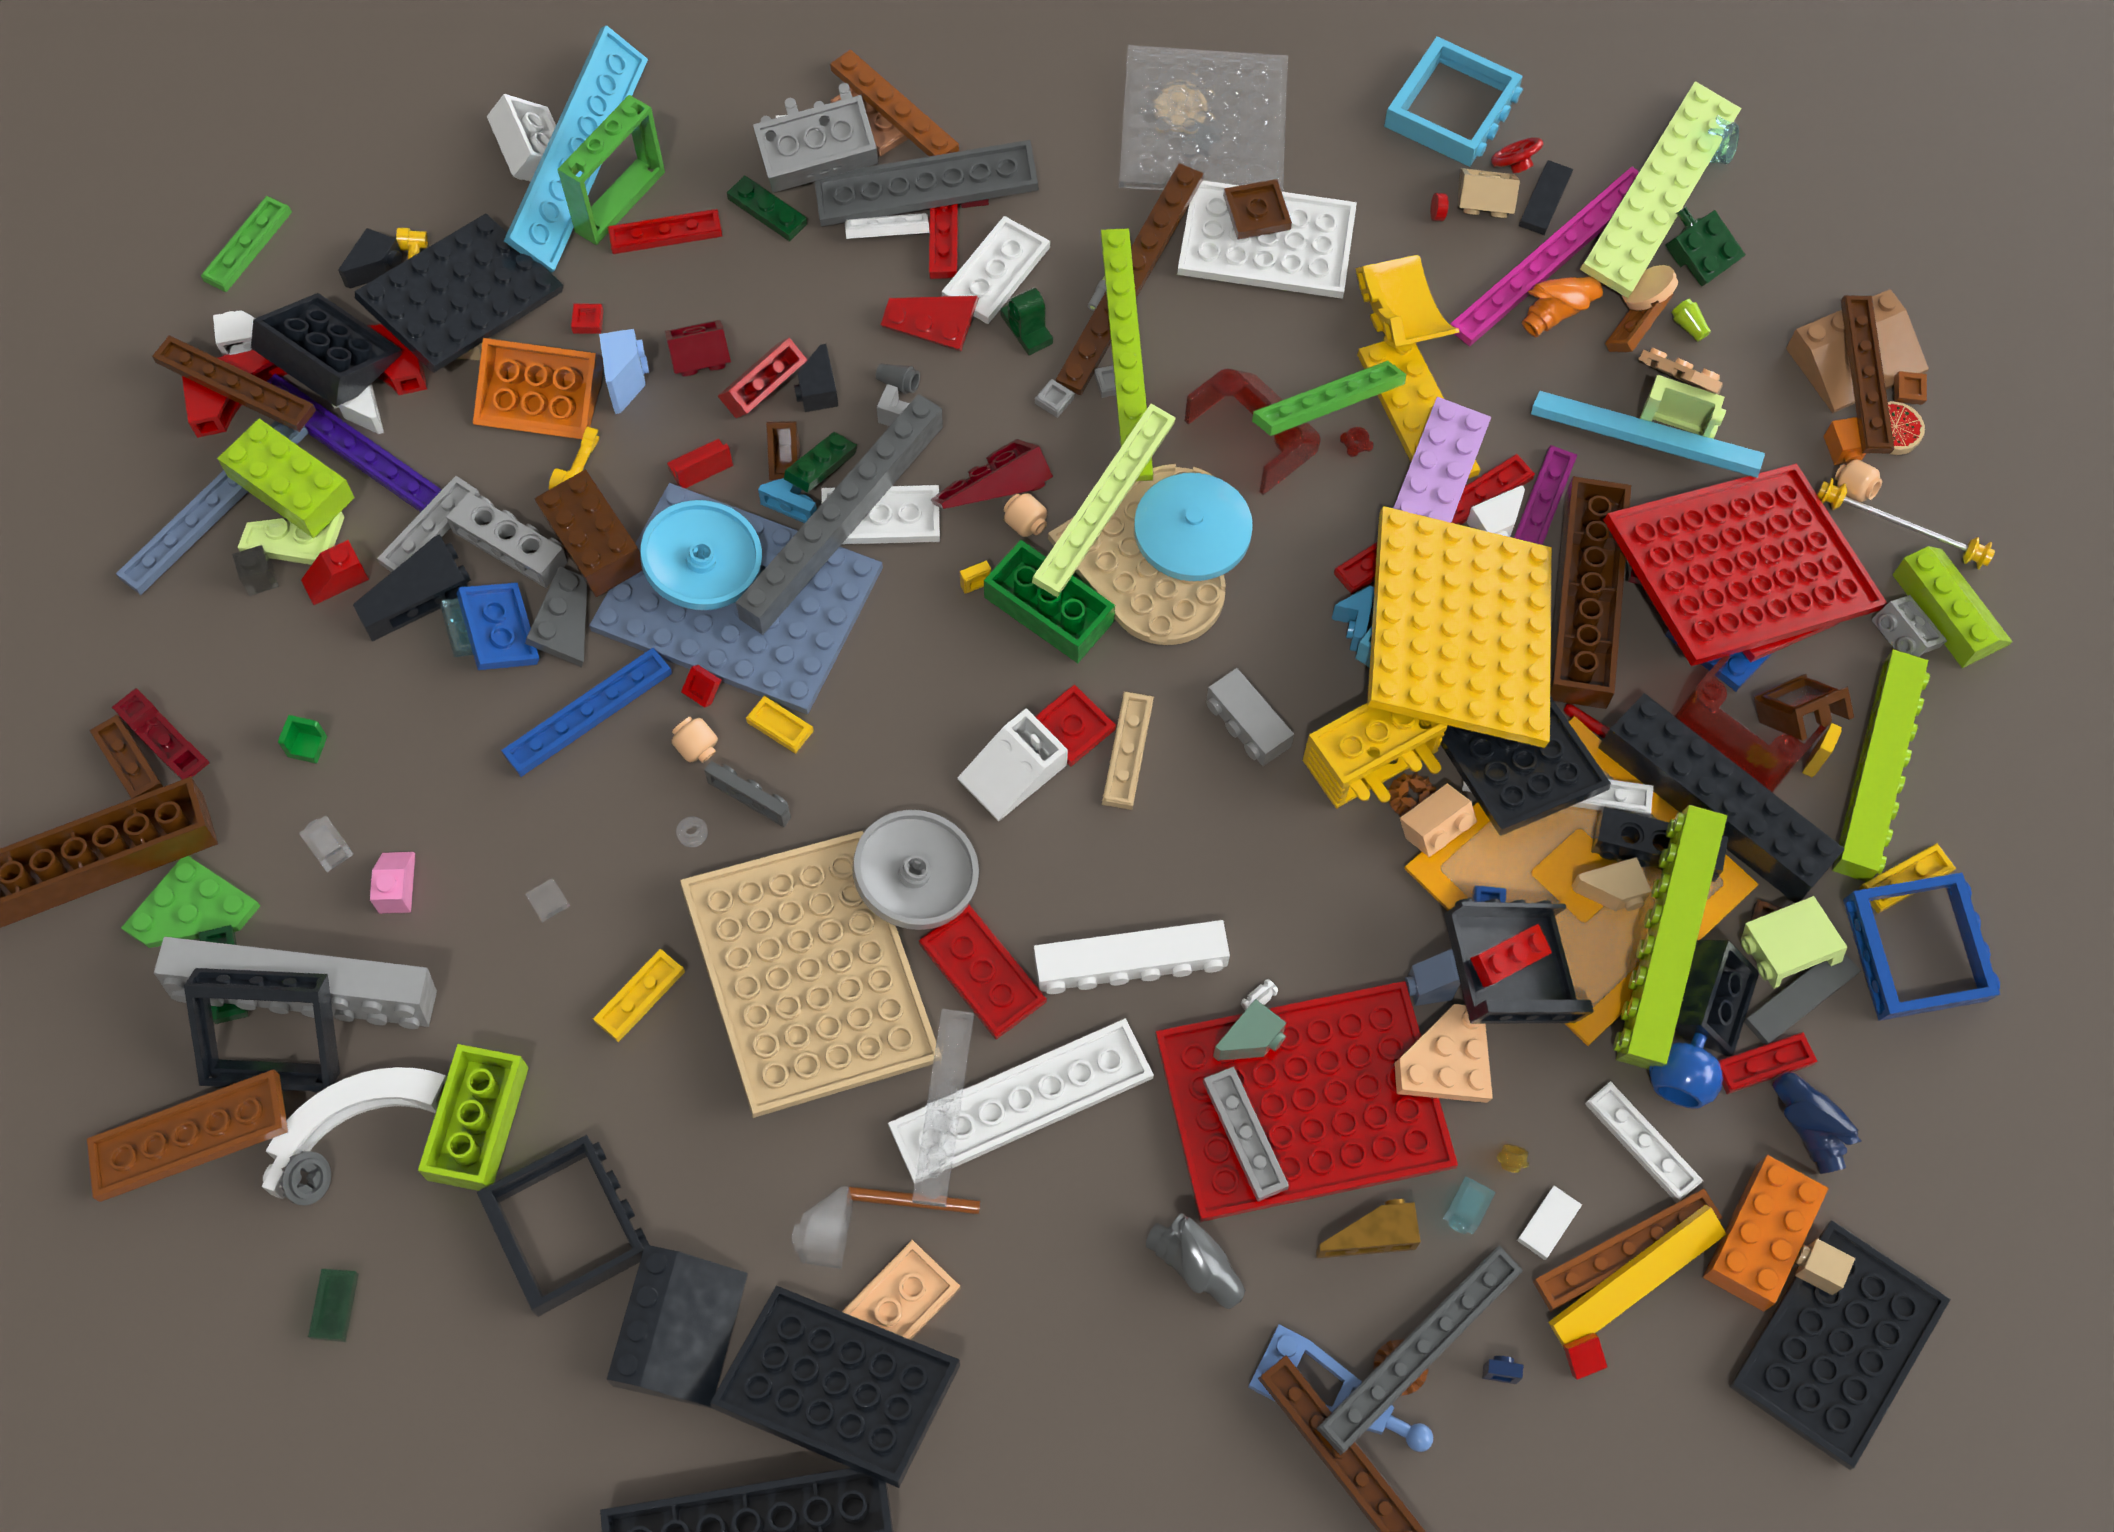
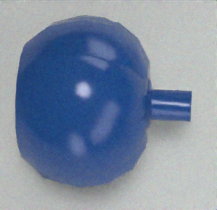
(1690, 1076)

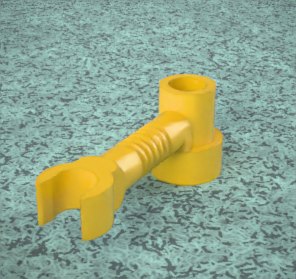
(411, 240)
(587, 445)

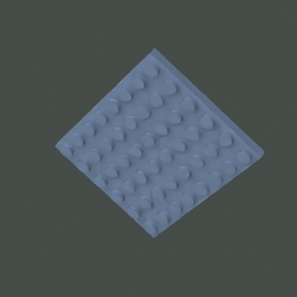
(782, 664)

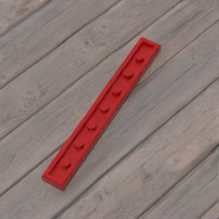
(1506, 476)

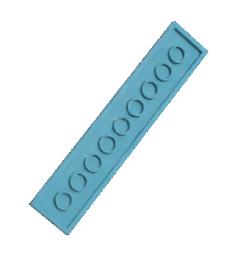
(606, 79)

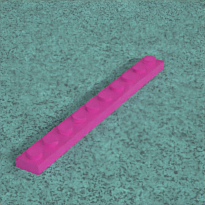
(1542, 262)

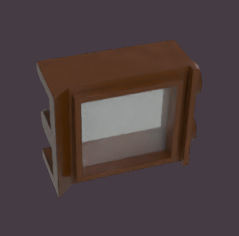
(1787, 703)

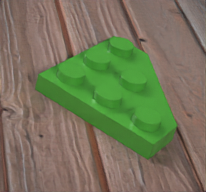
(188, 903)

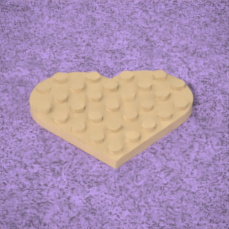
(1146, 600)

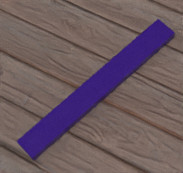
(365, 453)

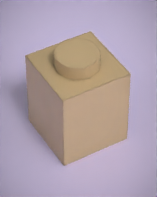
(1823, 1266)

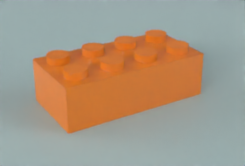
(1765, 1233)

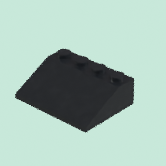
(323, 347)
(677, 1327)

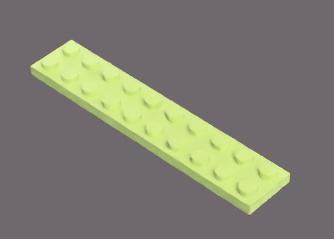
(1659, 191)

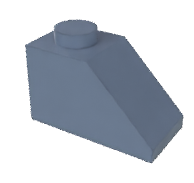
(1433, 979)

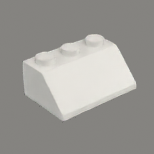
(521, 133)

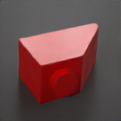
(333, 573)

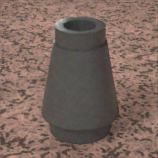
(900, 376)

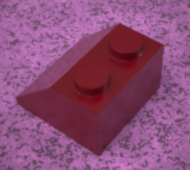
(698, 347)

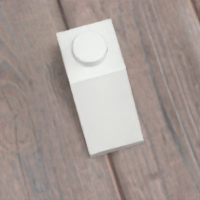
(233, 332)
(363, 411)
(1498, 513)

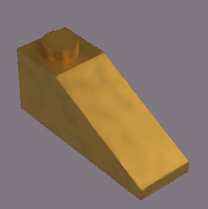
(1383, 1230)

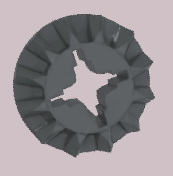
(318, 1179)

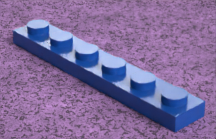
(586, 712)

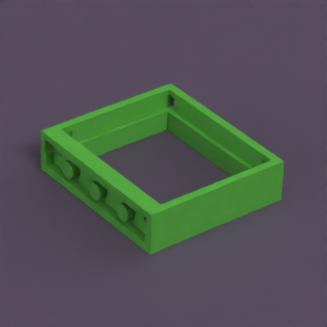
(628, 118)

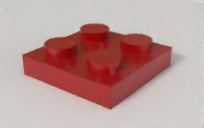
(1076, 723)

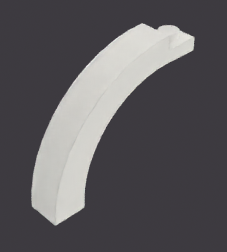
(347, 1099)

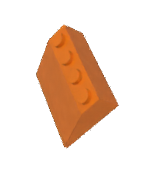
(537, 388)

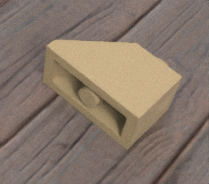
(1615, 885)

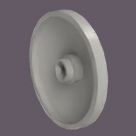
(915, 869)

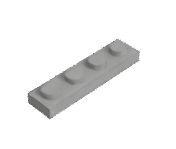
(426, 525)
(1245, 1134)

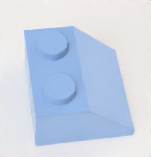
(623, 366)

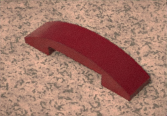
(160, 735)

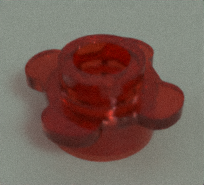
(1356, 434)

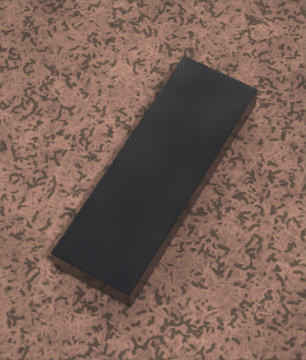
(1546, 197)

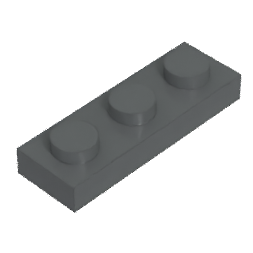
(748, 793)

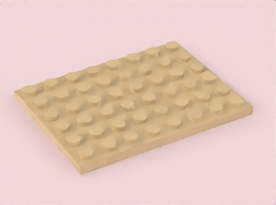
(806, 976)

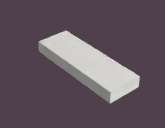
(887, 226)

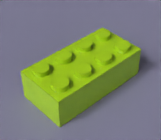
(286, 478)
(473, 1118)

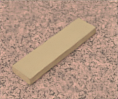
(1128, 750)

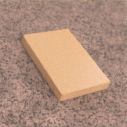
(904, 1293)

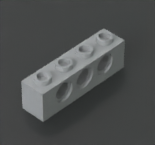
(539, 566)

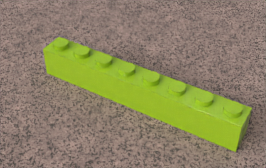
(1881, 766)

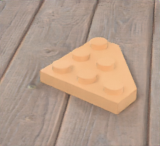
(1682, 370)
(1447, 1061)

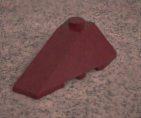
(1009, 471)

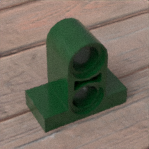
(1027, 320)

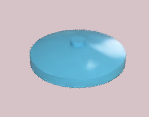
(1193, 526)
(700, 554)

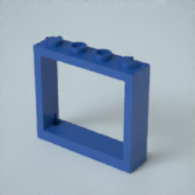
(1875, 961)

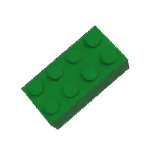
(1067, 622)

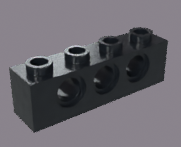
(1644, 832)

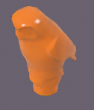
(1559, 301)

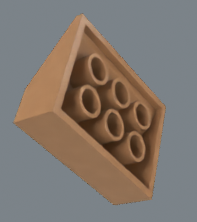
(1824, 358)

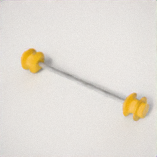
(1972, 551)

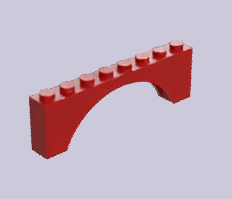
(212, 412)

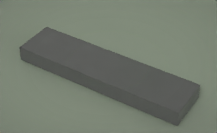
(1800, 998)

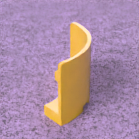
(1402, 301)

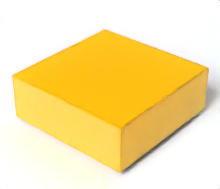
(973, 577)

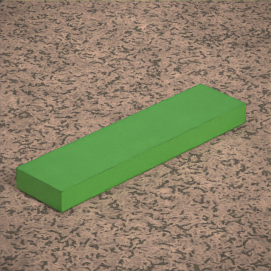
(246, 244)

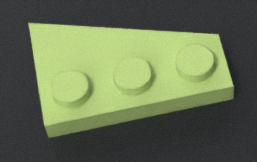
(288, 542)

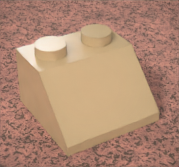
(1487, 192)

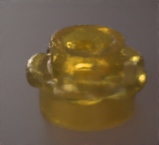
(1513, 1158)

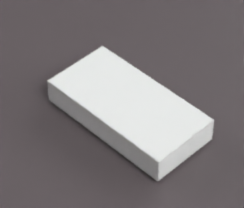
(1549, 1222)

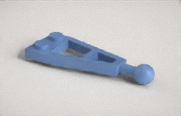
(1286, 1342)

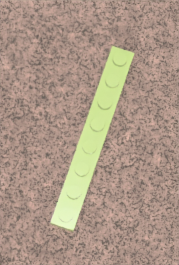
(1103, 500)

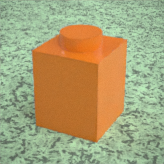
(1844, 441)

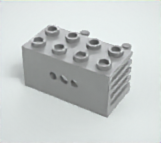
(811, 146)

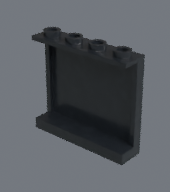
(1531, 995)

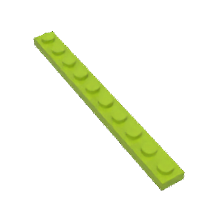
(1124, 334)

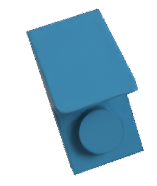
(785, 499)
(1356, 612)

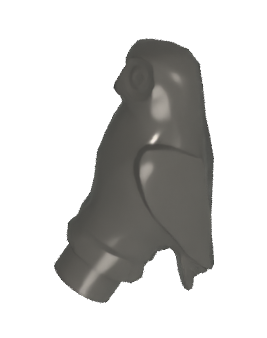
(1197, 1259)

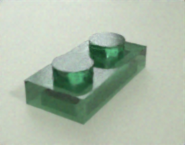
(333, 1305)

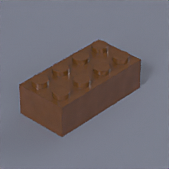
(590, 532)

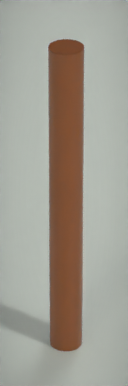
(905, 1199)

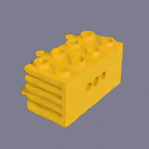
(1357, 752)

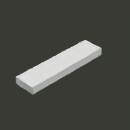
(1644, 1142)

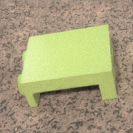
(1684, 407)
(1792, 940)

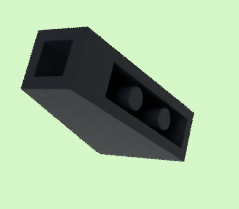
(412, 589)

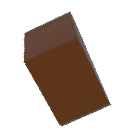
(782, 447)

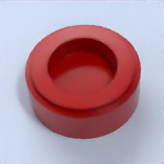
(1439, 207)

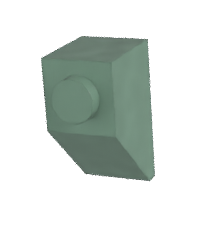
(1252, 1034)

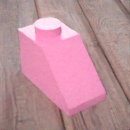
(393, 882)

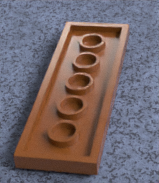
(186, 1135)

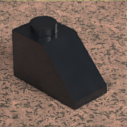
(370, 258)
(817, 382)

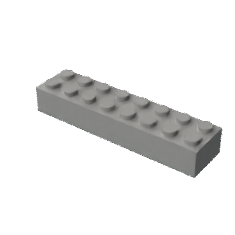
(357, 987)

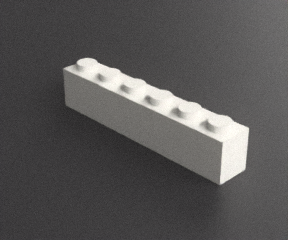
(1131, 956)

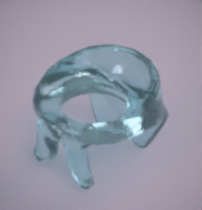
(1729, 141)

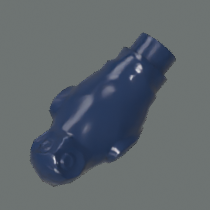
(1816, 1121)

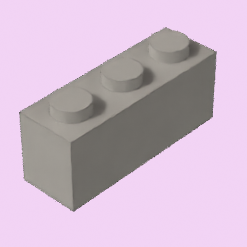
(1249, 717)

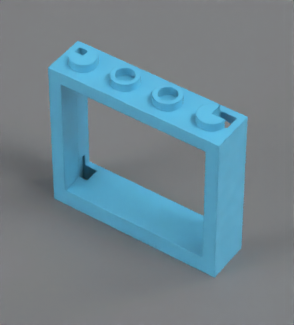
(1435, 136)

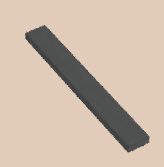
(1419, 1350)

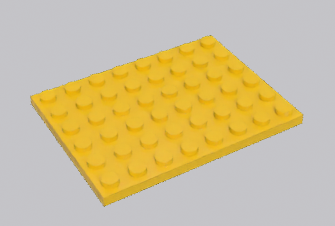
(1461, 628)

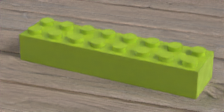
(1670, 937)

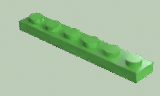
(1328, 398)

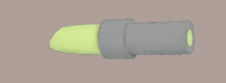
(1099, 292)

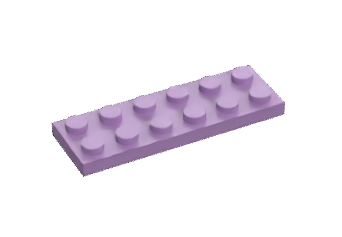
(1442, 461)

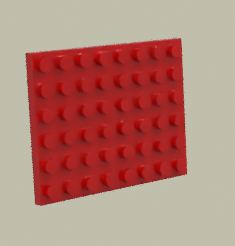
(1744, 563)
(1319, 1098)

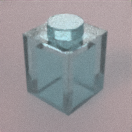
(1468, 1206)

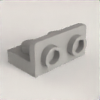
(1908, 627)

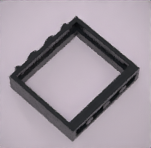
(260, 986)
(536, 1172)

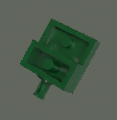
(1704, 246)

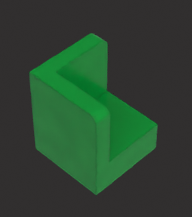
(302, 739)

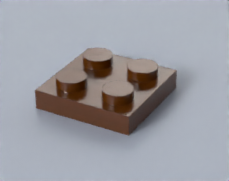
(1257, 209)

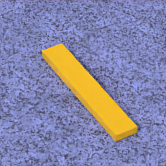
(1639, 1276)

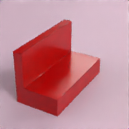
(700, 463)

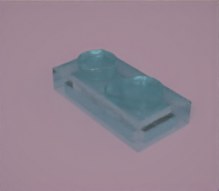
(456, 628)

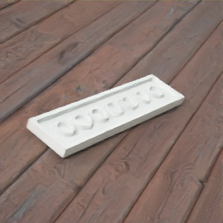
(1035, 1094)

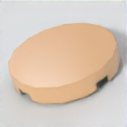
(1654, 285)

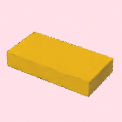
(779, 724)
(1822, 750)

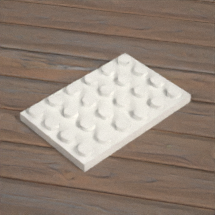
(1302, 260)

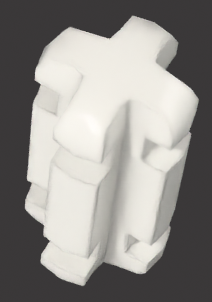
(1262, 993)

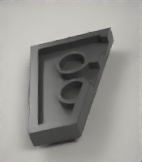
(561, 619)

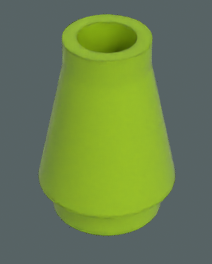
(1691, 319)

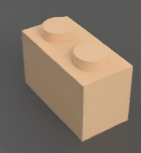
(1438, 820)

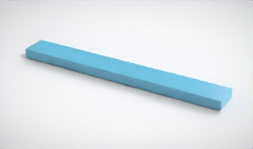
(1648, 434)

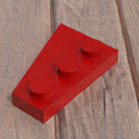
(932, 319)

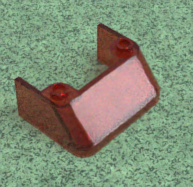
(1296, 443)
(1762, 761)

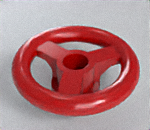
(1518, 154)

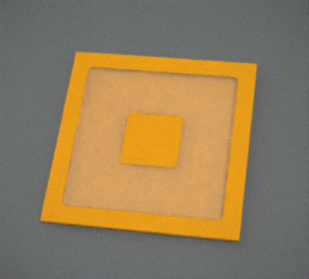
(1543, 863)

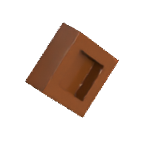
(1910, 387)

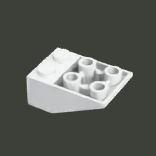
(1014, 765)

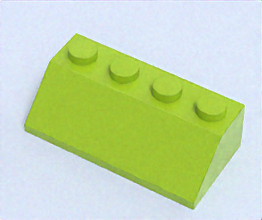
(1951, 605)

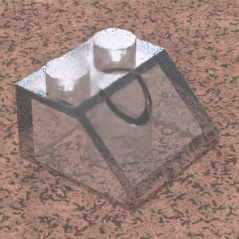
(824, 1230)

